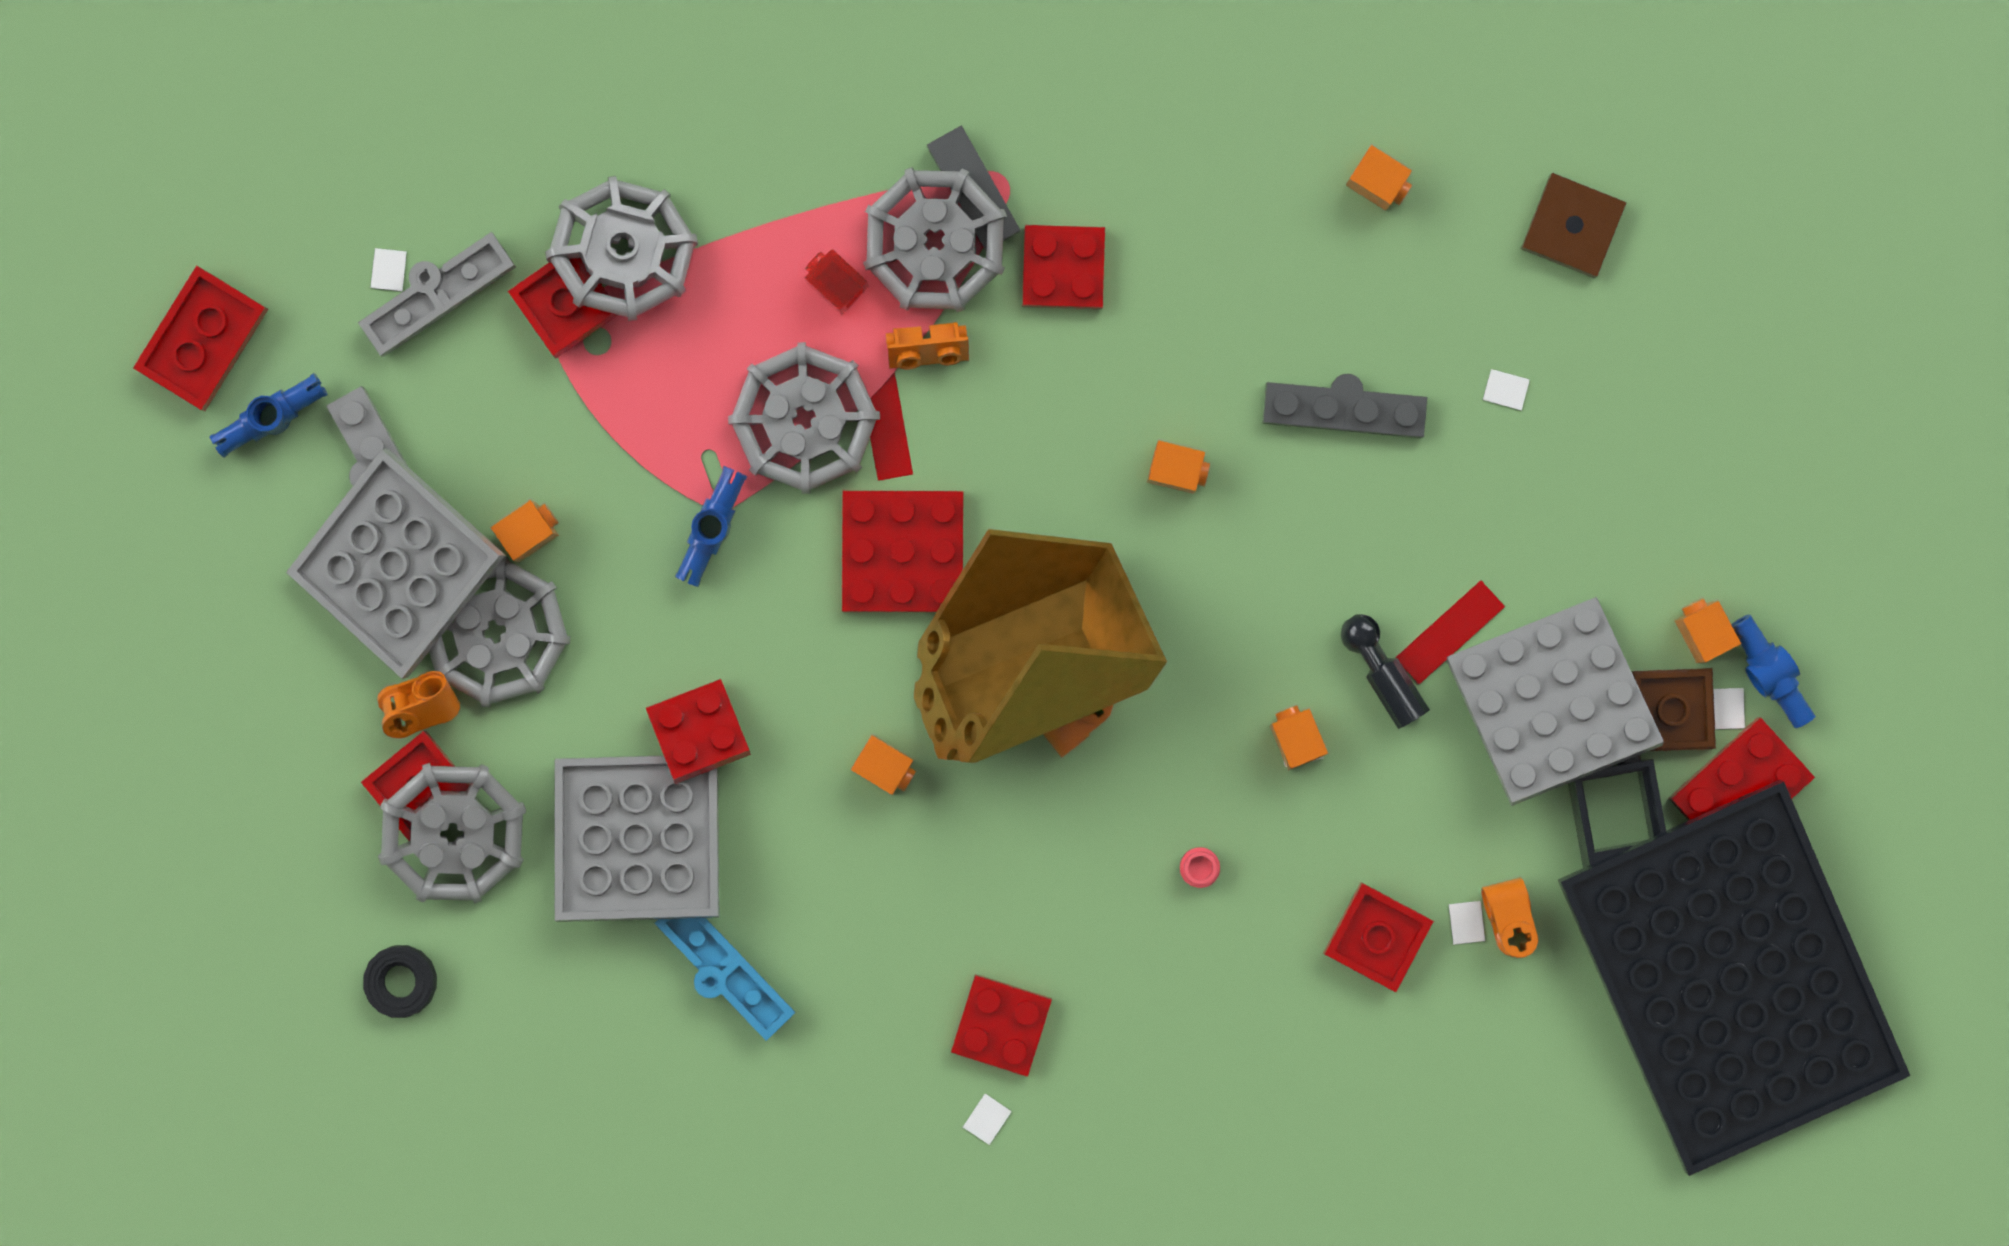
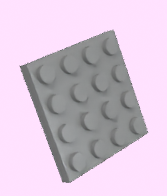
(395, 563)
(1554, 701)
(634, 841)

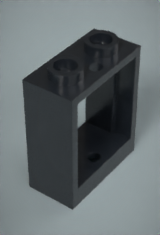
(1651, 802)

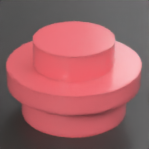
(1199, 867)

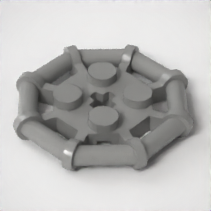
(935, 216)
(628, 269)
(781, 410)
(515, 643)
(467, 850)

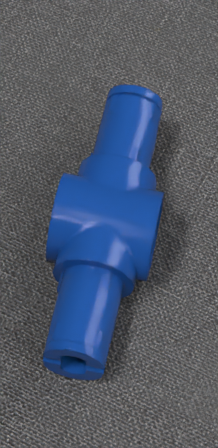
(250, 424)
(700, 545)
(1772, 671)

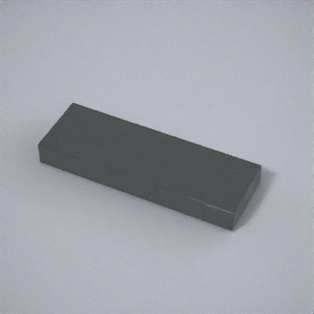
(956, 152)

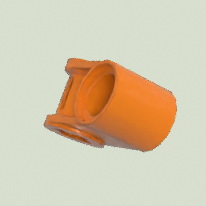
(419, 703)
(1072, 734)
(1510, 909)

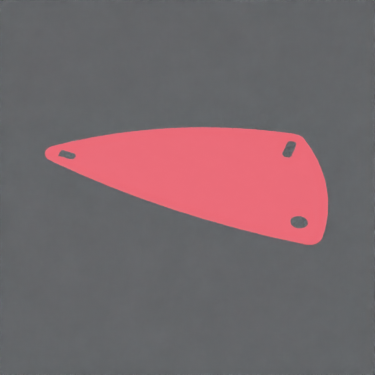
(746, 299)

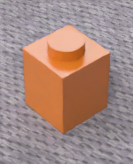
(1380, 179)
(1178, 467)
(526, 530)
(1706, 630)
(1297, 737)
(884, 766)

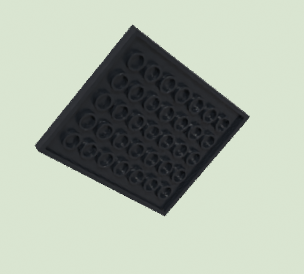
(1734, 977)

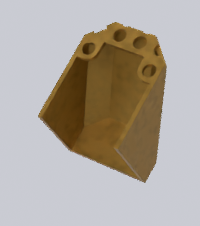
(1031, 644)

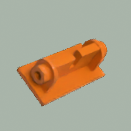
(909, 350)

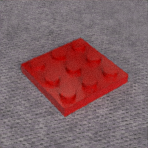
(900, 549)

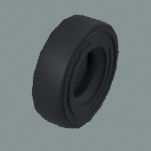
(375, 986)

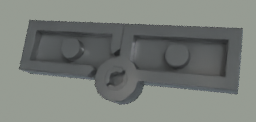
(1345, 408)

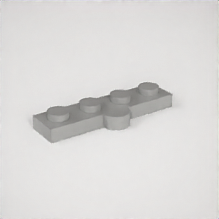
(436, 293)
(362, 429)

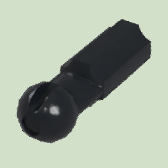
(1386, 674)

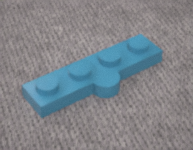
(727, 973)

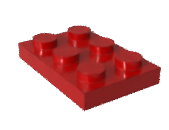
(200, 338)
(1742, 766)

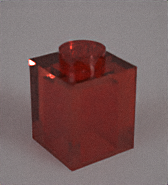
(835, 280)

